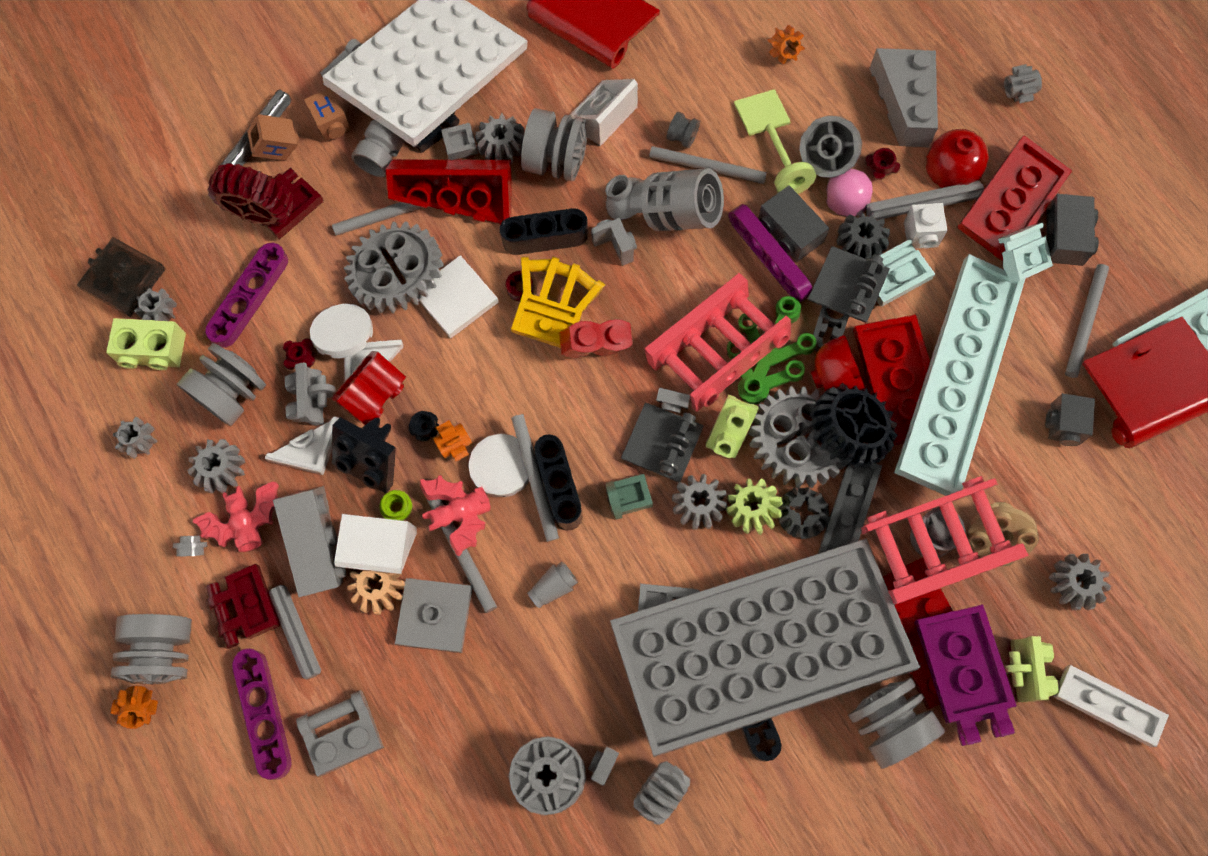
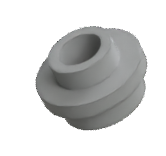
(190, 546)

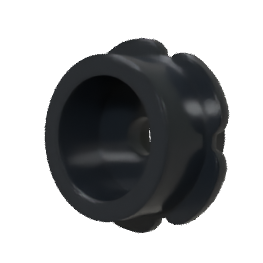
(418, 420)

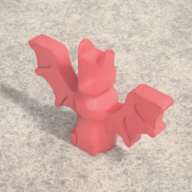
(461, 508)
(242, 524)

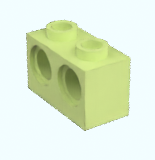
(147, 337)

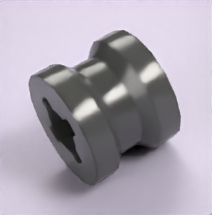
(683, 129)

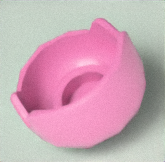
(849, 192)

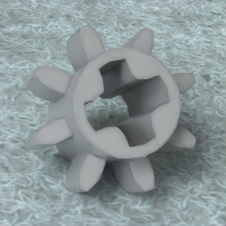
(1023, 83)
(155, 306)
(134, 437)

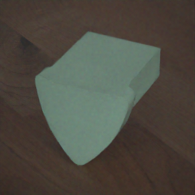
(628, 495)

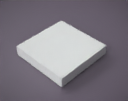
(458, 297)

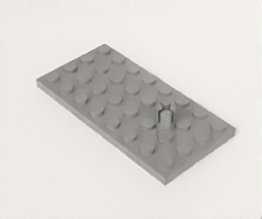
(762, 646)

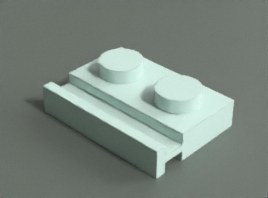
(1025, 253)
(906, 272)

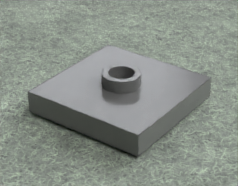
(433, 615)

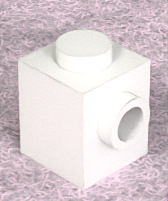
(925, 225)

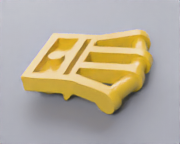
(544, 318)

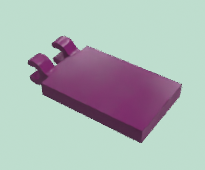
(967, 672)

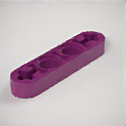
(770, 253)
(242, 292)
(267, 711)

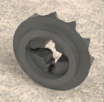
(812, 525)

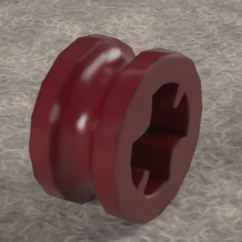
(511, 281)

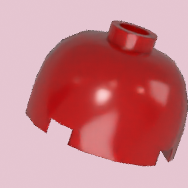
(957, 158)
(836, 366)

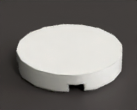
(341, 330)
(498, 466)

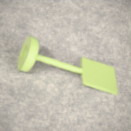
(765, 113)

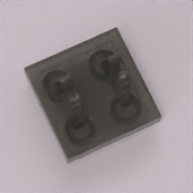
(120, 276)

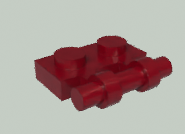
(305, 201)
(252, 603)

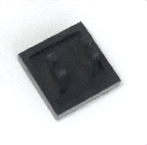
(364, 452)

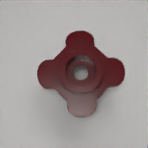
(885, 156)
(291, 349)

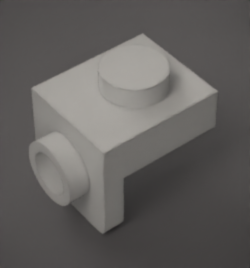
(614, 231)

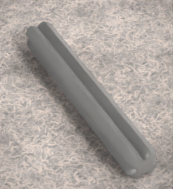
(946, 195)

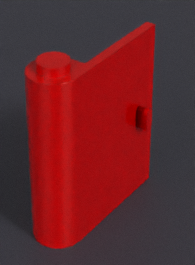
(594, 26)
(1156, 388)

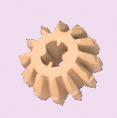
(375, 598)

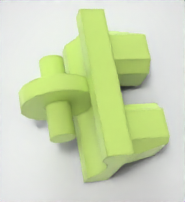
(731, 427)
(1028, 669)

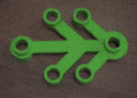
(776, 356)

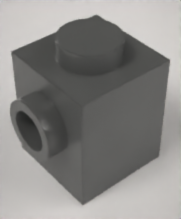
(1070, 419)

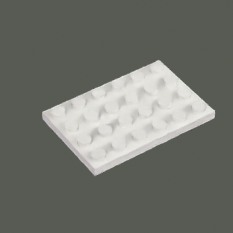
(424, 65)

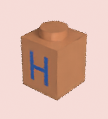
(327, 114)
(272, 137)

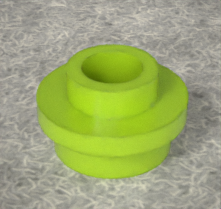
(391, 498)

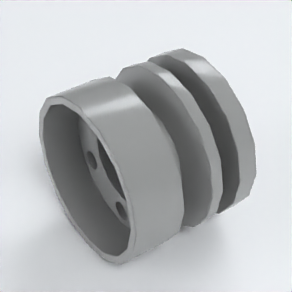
(549, 144)
(222, 384)
(151, 648)
(896, 723)
(561, 791)

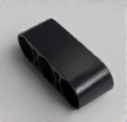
(531, 224)
(558, 467)

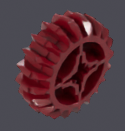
(250, 195)

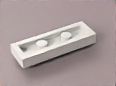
(1111, 706)

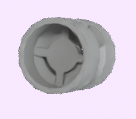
(376, 149)
(938, 533)

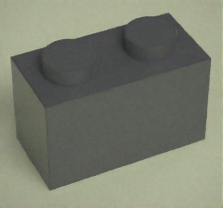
(793, 223)
(1071, 229)

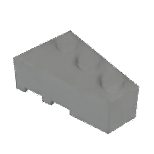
(910, 93)

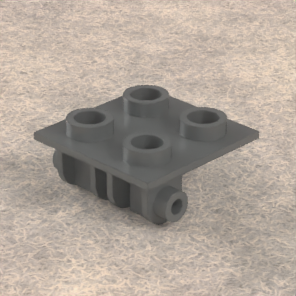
(849, 283)
(663, 442)

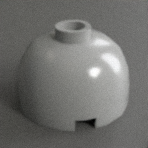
(831, 146)

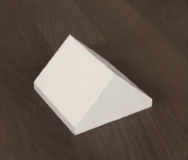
(607, 108)
(374, 543)

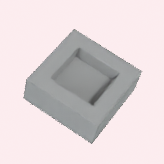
(459, 141)
(673, 400)
(603, 764)

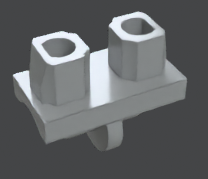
(310, 395)

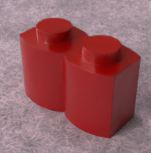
(595, 338)
(369, 388)

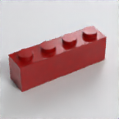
(456, 186)

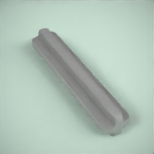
(294, 632)

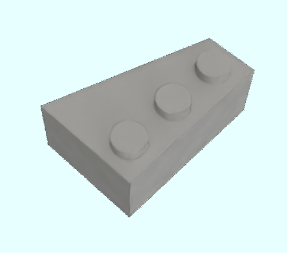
(309, 540)

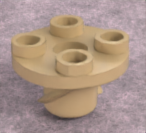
(1014, 524)

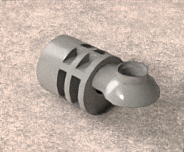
(668, 199)

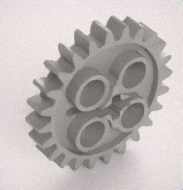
(373, 279)
(787, 412)

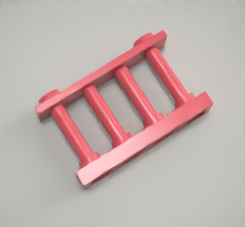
(711, 314)
(937, 574)

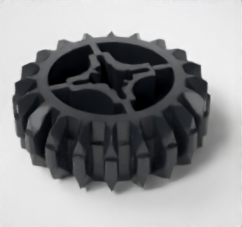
(858, 422)

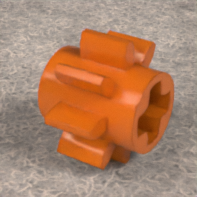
(793, 44)
(452, 440)
(134, 707)

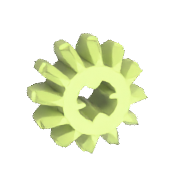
(767, 505)

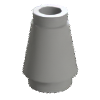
(552, 585)

